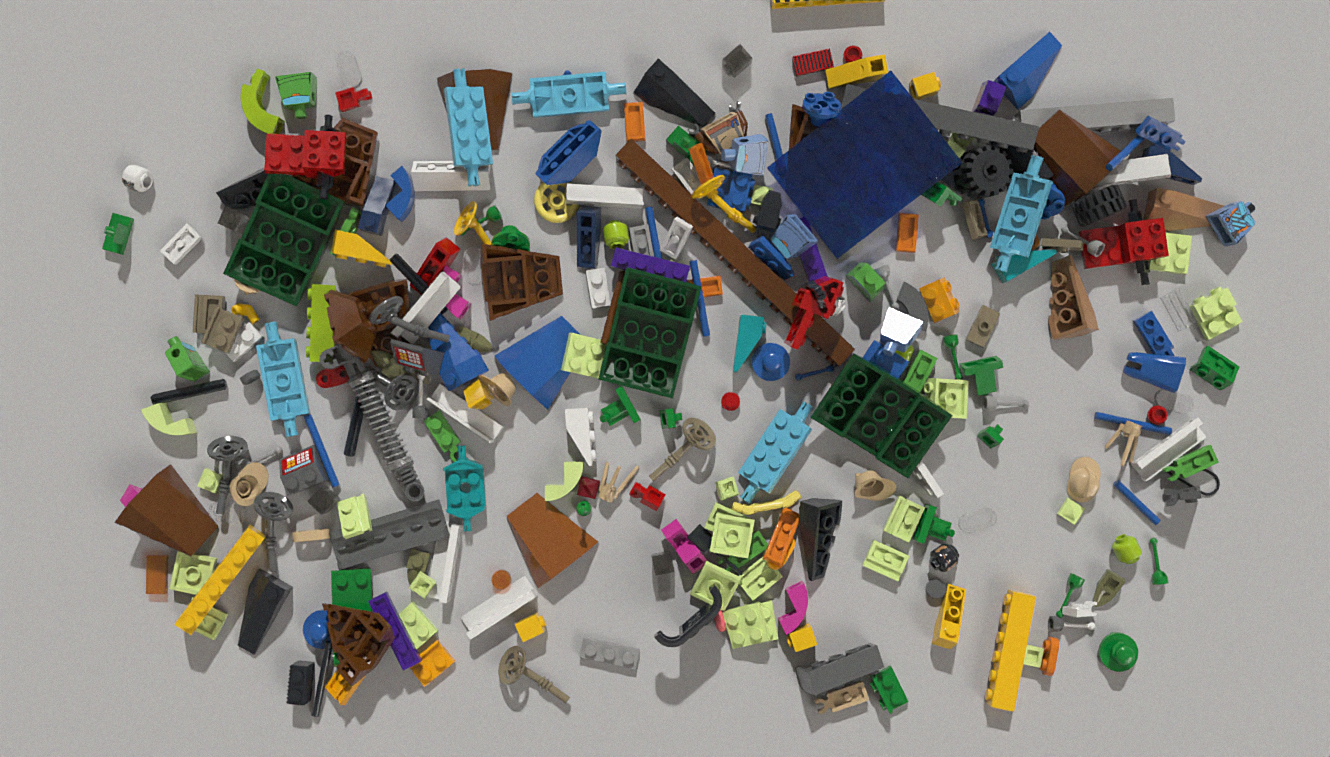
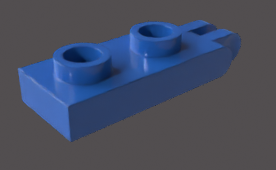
(1160, 133)
(771, 257)
(1154, 334)

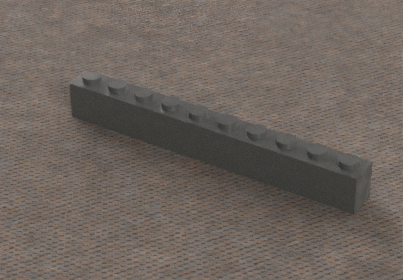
(969, 124)

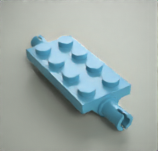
(569, 94)
(468, 126)
(1021, 214)
(282, 379)
(775, 451)

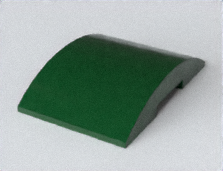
(284, 238)
(649, 332)
(881, 415)

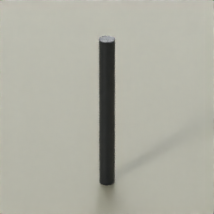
(322, 679)

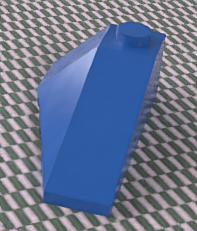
(1028, 71)
(460, 361)

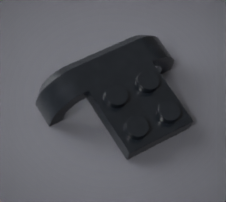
(694, 623)

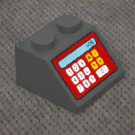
(417, 358)
(302, 470)

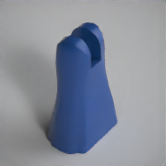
(1158, 370)

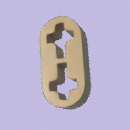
(309, 535)

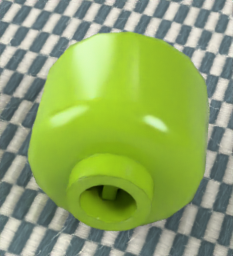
(615, 234)
(1126, 549)

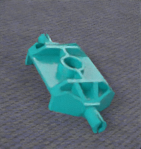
(458, 502)

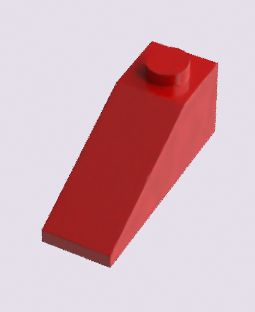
(441, 255)

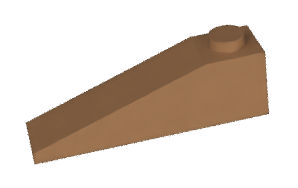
(1178, 209)
(1071, 308)

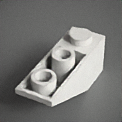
(579, 428)

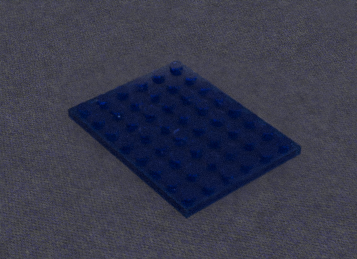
(864, 165)

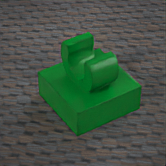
(668, 418)
(991, 436)

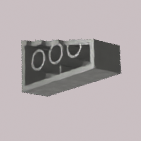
(840, 669)

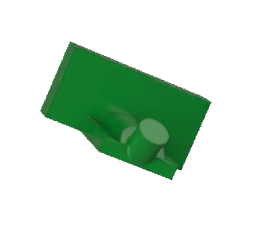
(682, 142)
(939, 193)
(117, 233)
(983, 372)
(619, 409)
(932, 526)

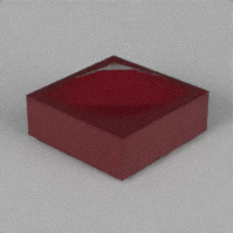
(588, 487)

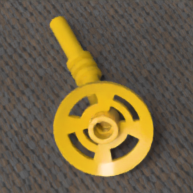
(710, 190)
(468, 220)

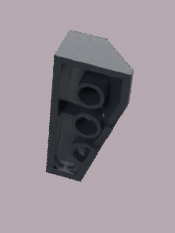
(668, 92)
(243, 192)
(817, 527)
(262, 605)

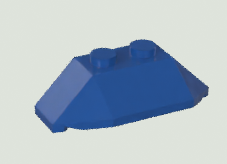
(570, 154)

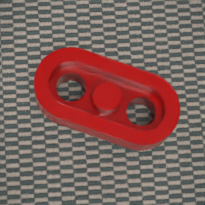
(334, 377)

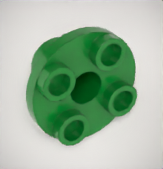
(511, 238)
(1118, 652)

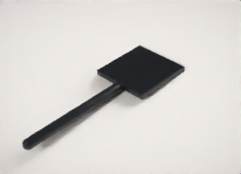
(702, 540)

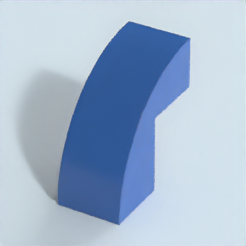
(403, 202)

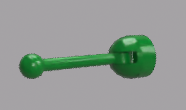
(492, 214)
(951, 342)
(583, 510)
(1158, 577)
(1074, 582)

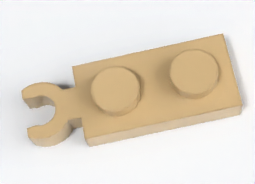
(843, 697)

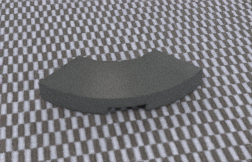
(914, 303)

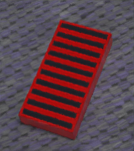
(812, 62)

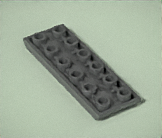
(391, 534)

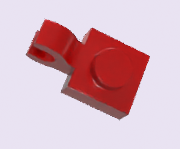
(349, 98)
(650, 497)

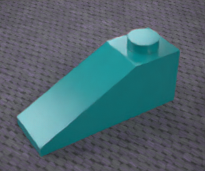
(1020, 264)
(749, 333)

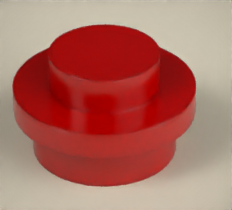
(852, 54)
(730, 401)
(1157, 415)

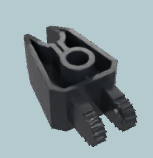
(768, 217)

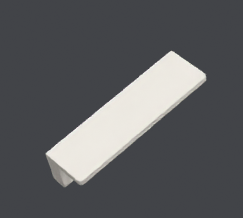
(1138, 170)
(446, 177)
(604, 196)
(429, 305)
(459, 410)
(1169, 449)
(444, 563)
(498, 606)

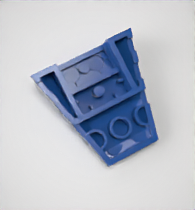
(539, 359)

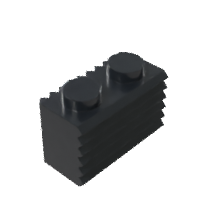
(300, 682)

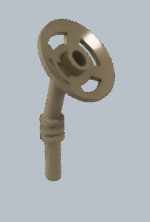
(693, 440)
(519, 668)

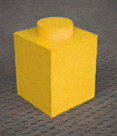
(925, 86)
(531, 626)
(801, 638)

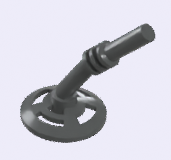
(389, 314)
(397, 389)
(228, 456)
(269, 514)

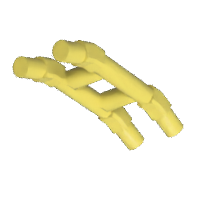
(784, 502)

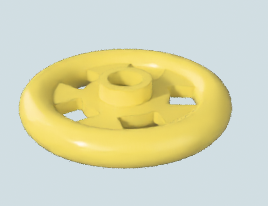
(550, 215)

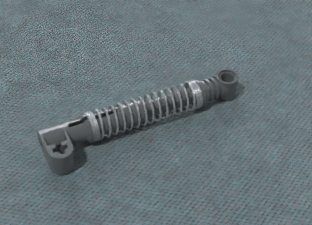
(378, 416)

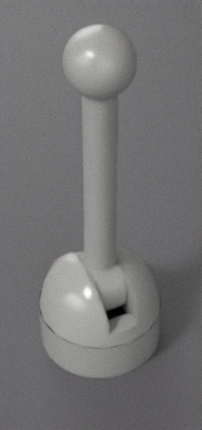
(1094, 247)
(884, 273)
(990, 403)
(243, 462)

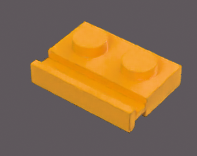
(434, 662)
(340, 688)

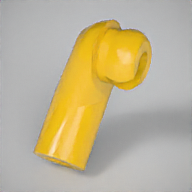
(245, 310)

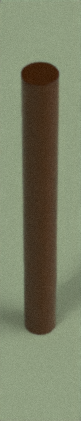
(612, 309)

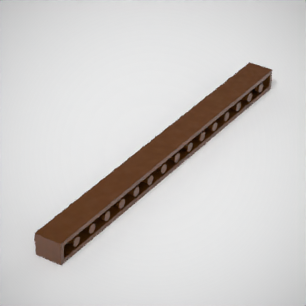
(729, 248)

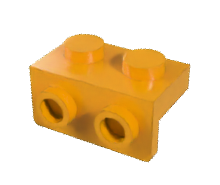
(940, 299)

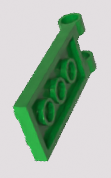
(352, 590)

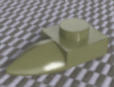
(475, 340)
(387, 364)
(417, 562)
(1107, 587)

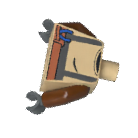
(722, 131)

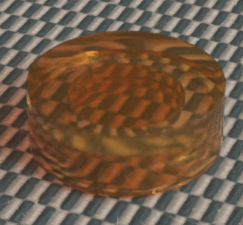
(501, 579)

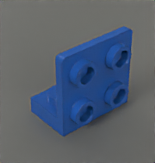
(893, 364)

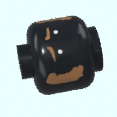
(944, 557)

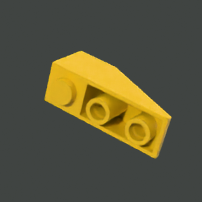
(857, 72)
(352, 245)
(477, 395)
(949, 617)

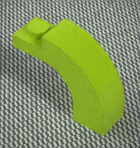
(253, 108)

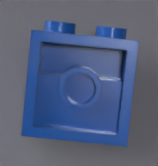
(734, 189)

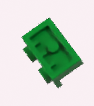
(1215, 368)
(889, 689)

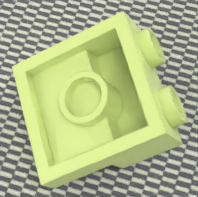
(1215, 312)
(949, 394)

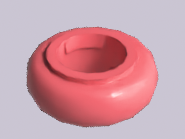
(720, 622)

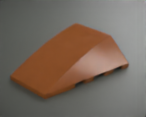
(547, 538)

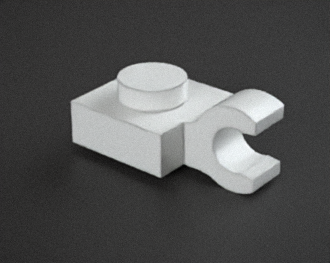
(1079, 609)

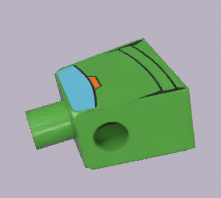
(298, 92)
(866, 280)
(185, 360)

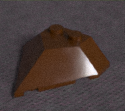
(350, 324)
(358, 640)

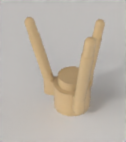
(1131, 431)
(607, 491)

